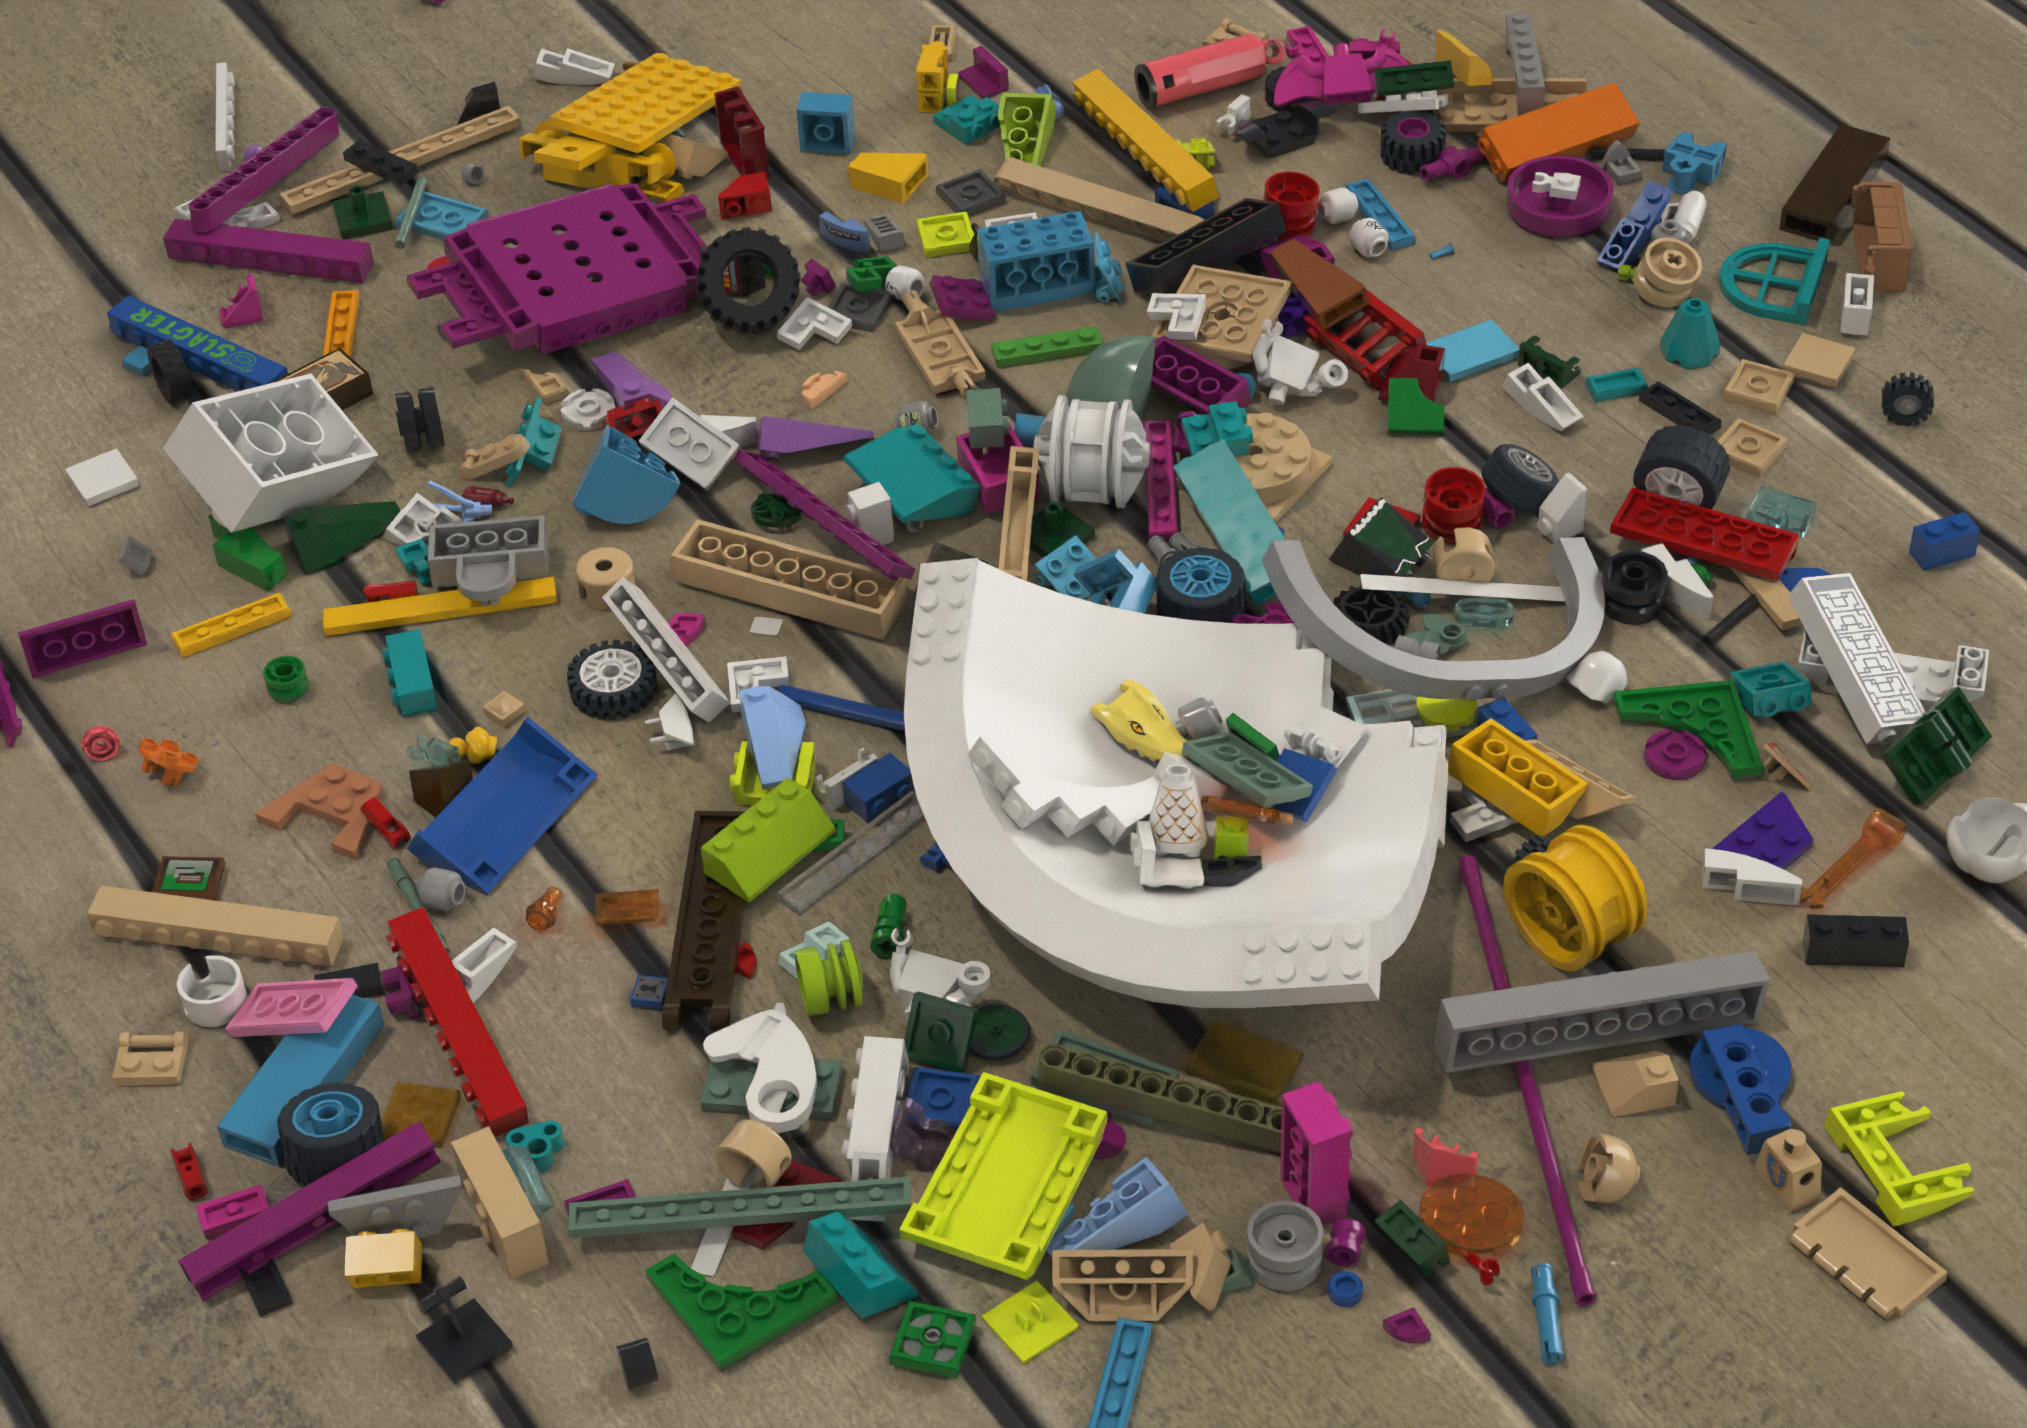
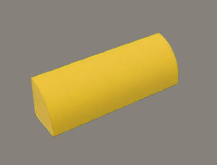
(1465, 63)

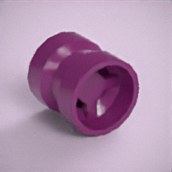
(1345, 1242)

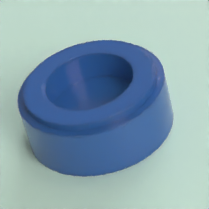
(1345, 1289)

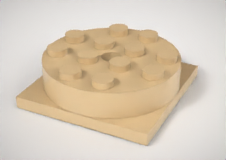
(1232, 314)
(1280, 462)

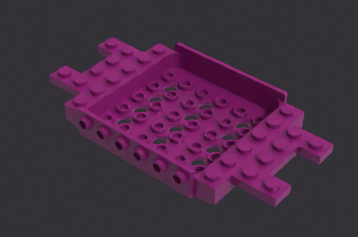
(499, 299)

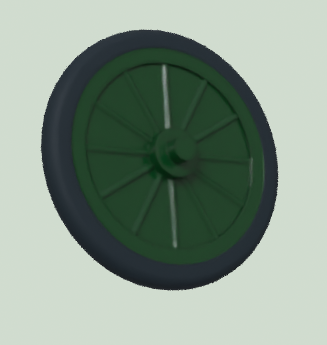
(999, 1032)

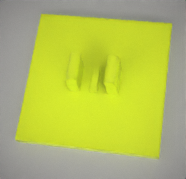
(1030, 1322)

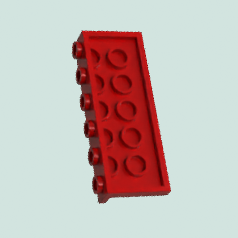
(1705, 533)

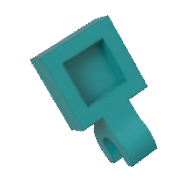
(415, 557)

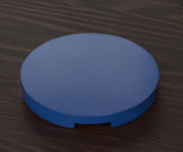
(1766, 1049)

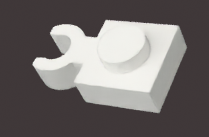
(1560, 186)

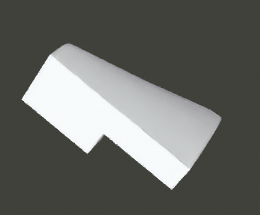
(415, 521)

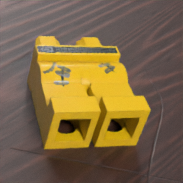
(932, 77)

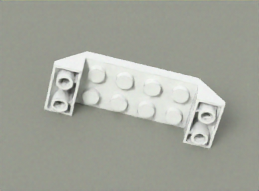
(1927, 676)

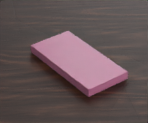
(291, 1007)

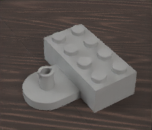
(488, 555)

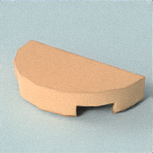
(820, 387)

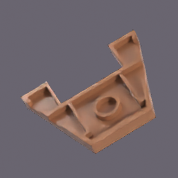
(332, 796)

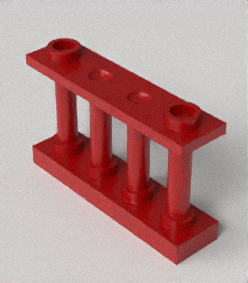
(1392, 325)

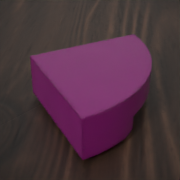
(1407, 1327)

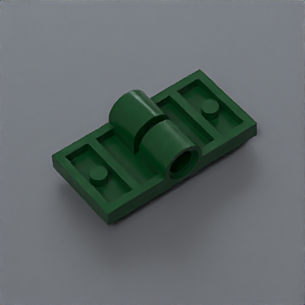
(1936, 746)

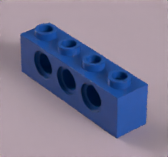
(1743, 1086)

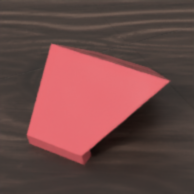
(1440, 1161)

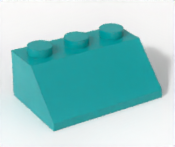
(855, 1265)

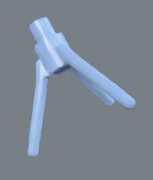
(469, 509)

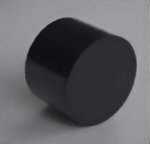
(637, 1363)

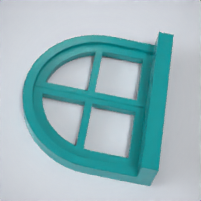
(1807, 287)

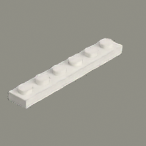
(224, 116)

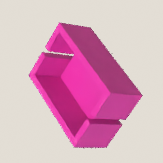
(989, 469)

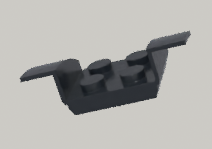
(1287, 128)

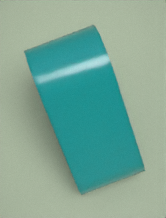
(539, 1137)

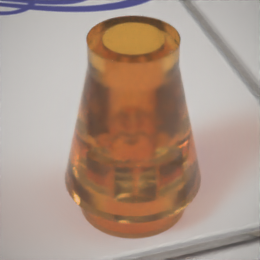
(544, 910)

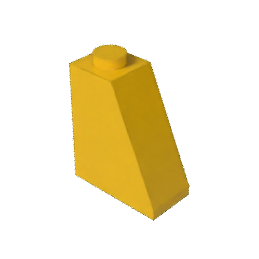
(888, 174)

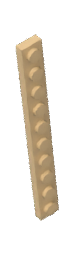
(418, 152)

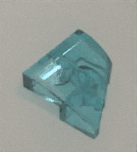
(1782, 511)

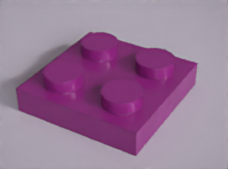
(961, 298)

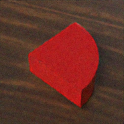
(746, 961)

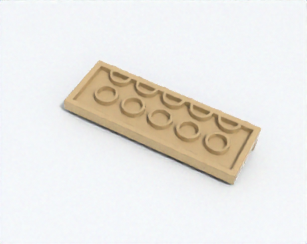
(1485, 105)

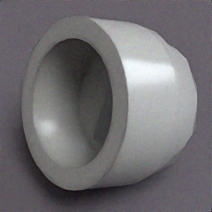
(473, 173)

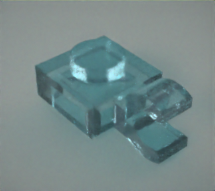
(435, 750)

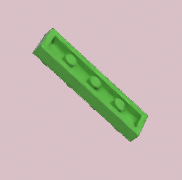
(1045, 347)

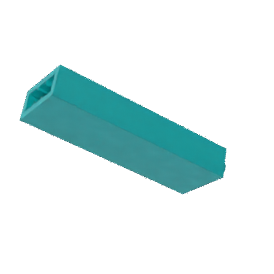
(1231, 512)

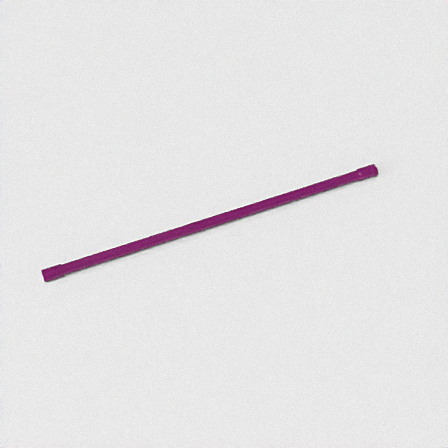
(1579, 1274)

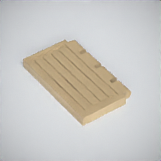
(1868, 1254)

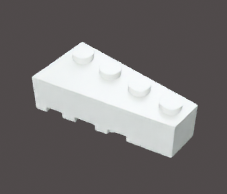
(877, 1096)

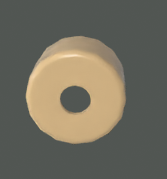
(1467, 560)
(600, 571)
(752, 1146)

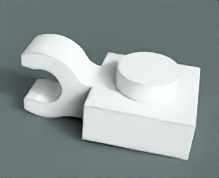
(1236, 113)

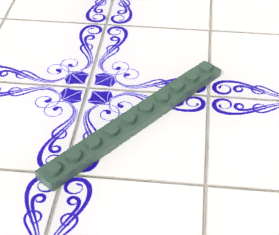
(739, 1207)

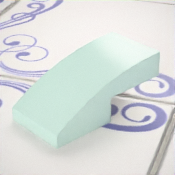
(816, 937)

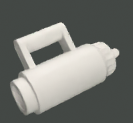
(1687, 213)

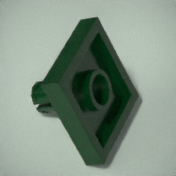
(362, 213)
(1055, 527)
(940, 1032)

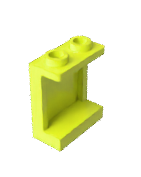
(746, 780)

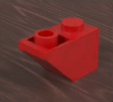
(745, 196)

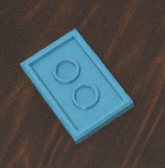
(442, 216)
(1475, 350)

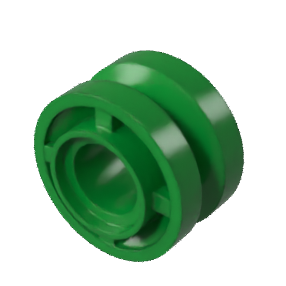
(285, 678)

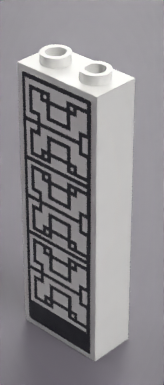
(1856, 656)

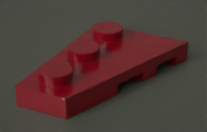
(765, 1234)

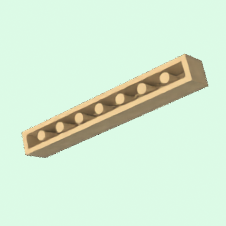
(216, 925)

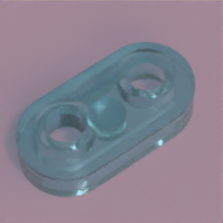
(1484, 612)

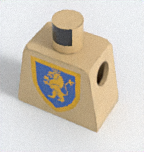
(1791, 1169)

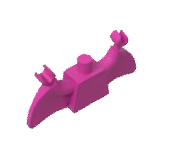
(1341, 79)

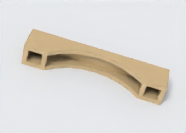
(1018, 511)

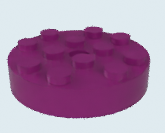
(1558, 215)

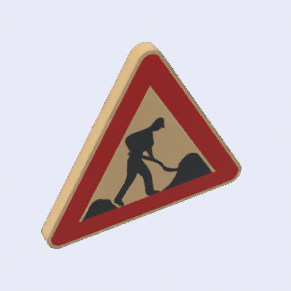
(1777, 756)

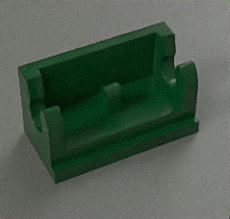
(1548, 364)
(1413, 1237)

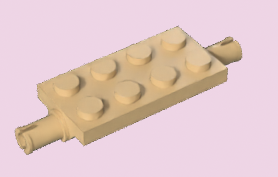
(938, 348)

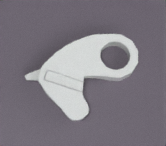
(782, 1061)

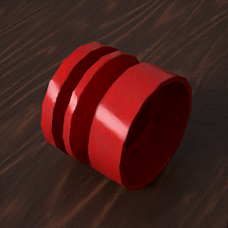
(1297, 201)
(1452, 501)

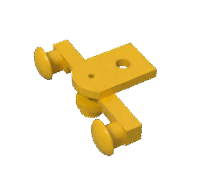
(592, 163)

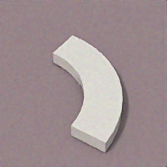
(250, 217)

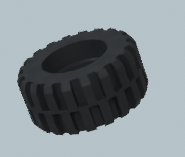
(759, 246)

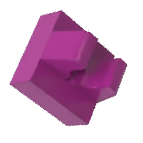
(817, 278)

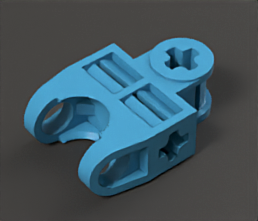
(1692, 162)

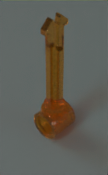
(1878, 832)

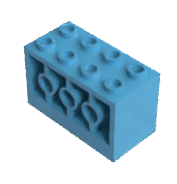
(1036, 261)

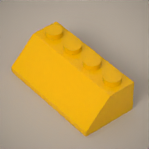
(1515, 777)

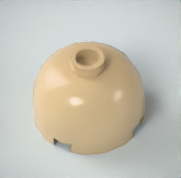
(1608, 1169)

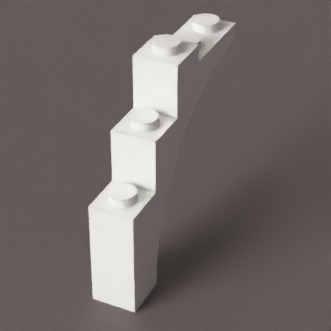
(1069, 805)

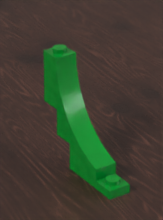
(247, 556)

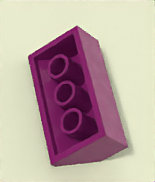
(1195, 377)
(82, 638)

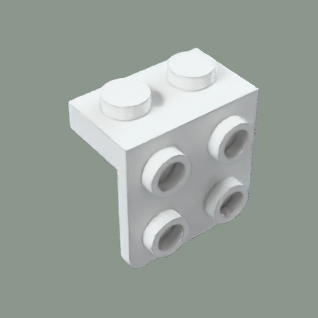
(1162, 869)

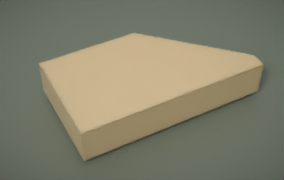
(547, 386)

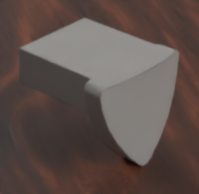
(1620, 164)

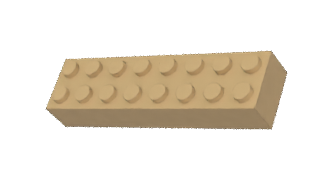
(789, 579)

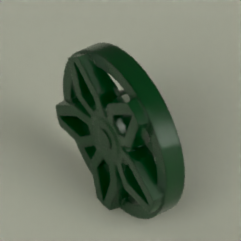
(776, 510)

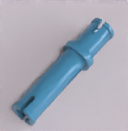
(1546, 1302)

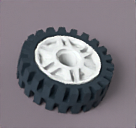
(611, 680)

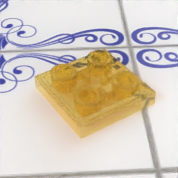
(422, 1103)

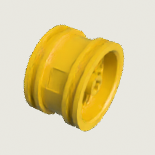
(1575, 897)

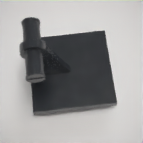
(463, 1336)

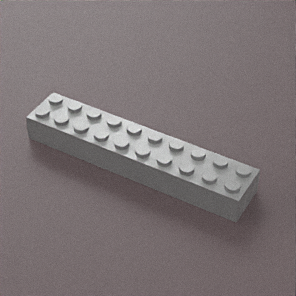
(1599, 1011)

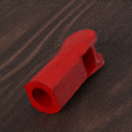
(382, 592)
(383, 820)
(189, 1172)

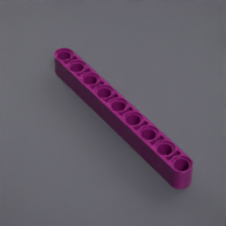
(263, 170)

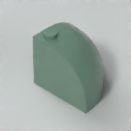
(1116, 373)

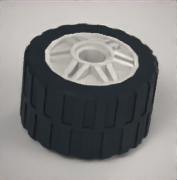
(1683, 466)

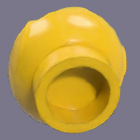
(479, 745)

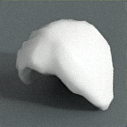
(1599, 676)

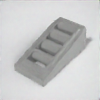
(885, 232)

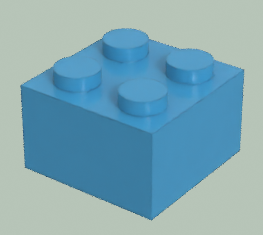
(826, 123)

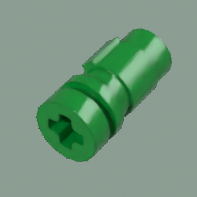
(890, 916)

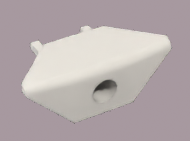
(674, 725)

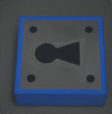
(649, 992)

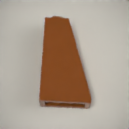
(1318, 284)

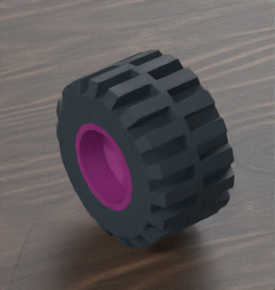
(1411, 140)

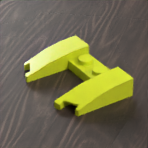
(1901, 1196)

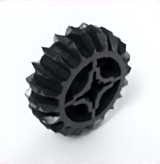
(1375, 611)

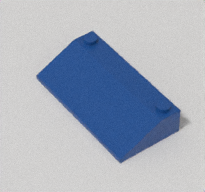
(504, 809)

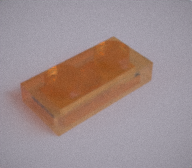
(627, 907)

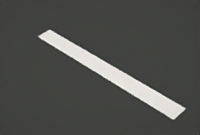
(1459, 587)
(716, 1238)

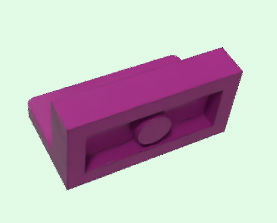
(987, 75)

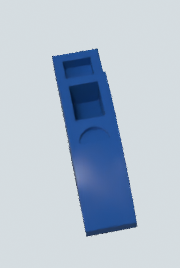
(1635, 231)

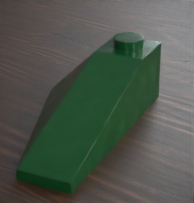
(329, 532)

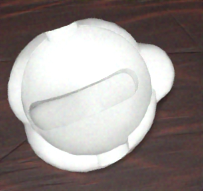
(1990, 840)

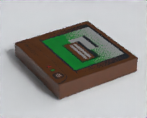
(190, 876)

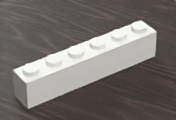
(666, 650)

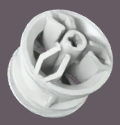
(1091, 451)

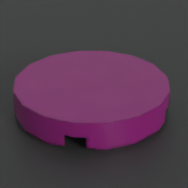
(1675, 754)

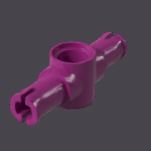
(1452, 162)

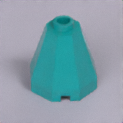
(1691, 336)

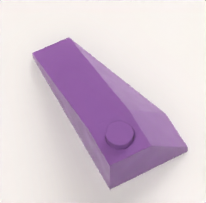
(628, 382)
(792, 436)

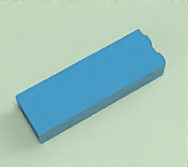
(294, 1066)

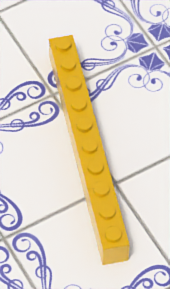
(1145, 140)

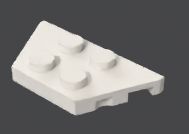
(1407, 102)

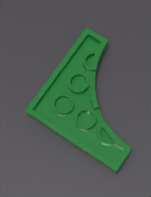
(1705, 710)
(735, 1318)

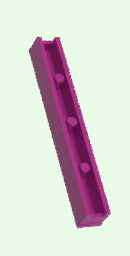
(306, 1211)

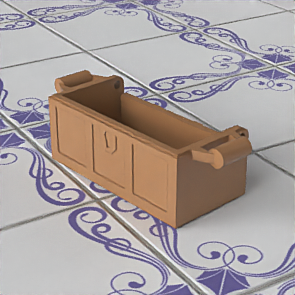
(1882, 234)

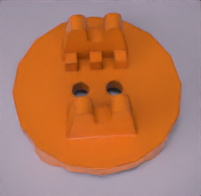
(169, 757)

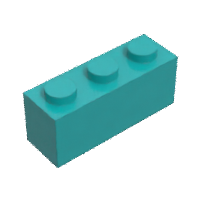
(409, 673)

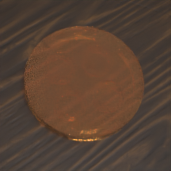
(1247, 811)
(1472, 1214)

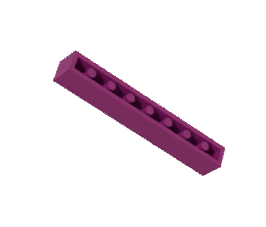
(270, 251)

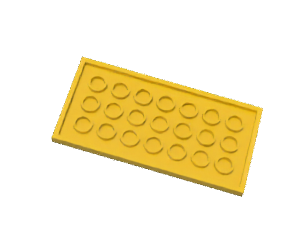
(644, 103)

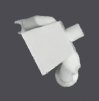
(1289, 365)
(934, 976)

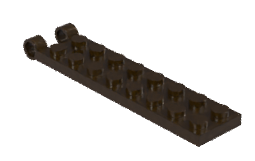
(704, 935)

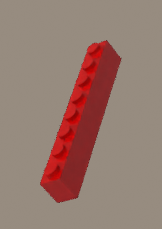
(457, 1023)

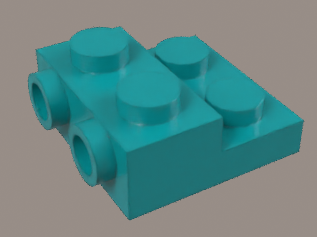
(969, 118)
(1223, 422)
(1772, 689)

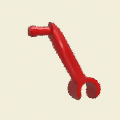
(1487, 1267)

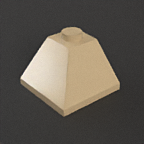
(692, 156)
(1636, 1082)

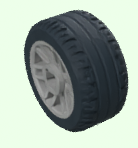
(1519, 478)

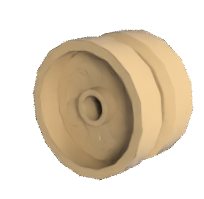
(1667, 272)

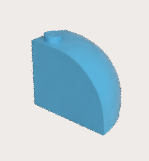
(623, 481)

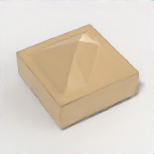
(504, 709)

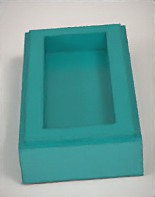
(1616, 384)

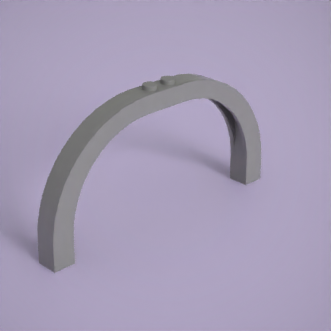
(1434, 678)

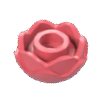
(103, 751)

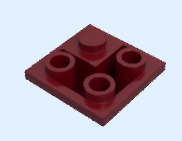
(1419, 362)

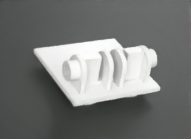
(1325, 736)

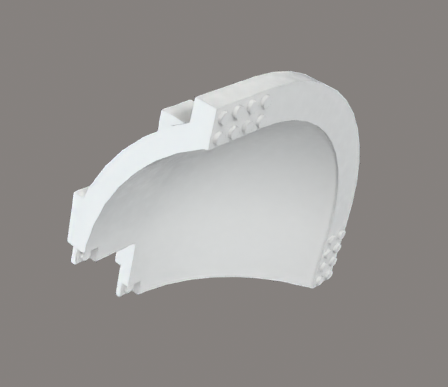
(1028, 671)

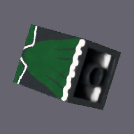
(1382, 544)

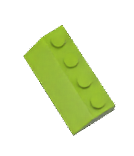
(766, 840)

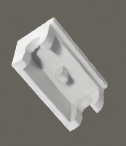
(831, 790)

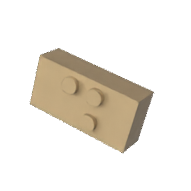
(499, 1203)

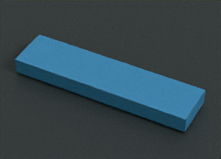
(1375, 206)
(1121, 1374)

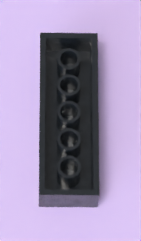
(1208, 244)

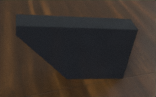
(1229, 869)

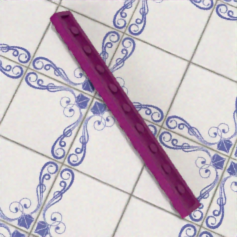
(828, 518)

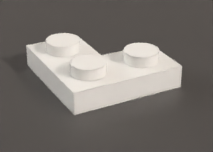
(1183, 311)
(810, 319)
(755, 673)
(1479, 818)

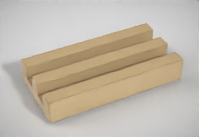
(944, 28)

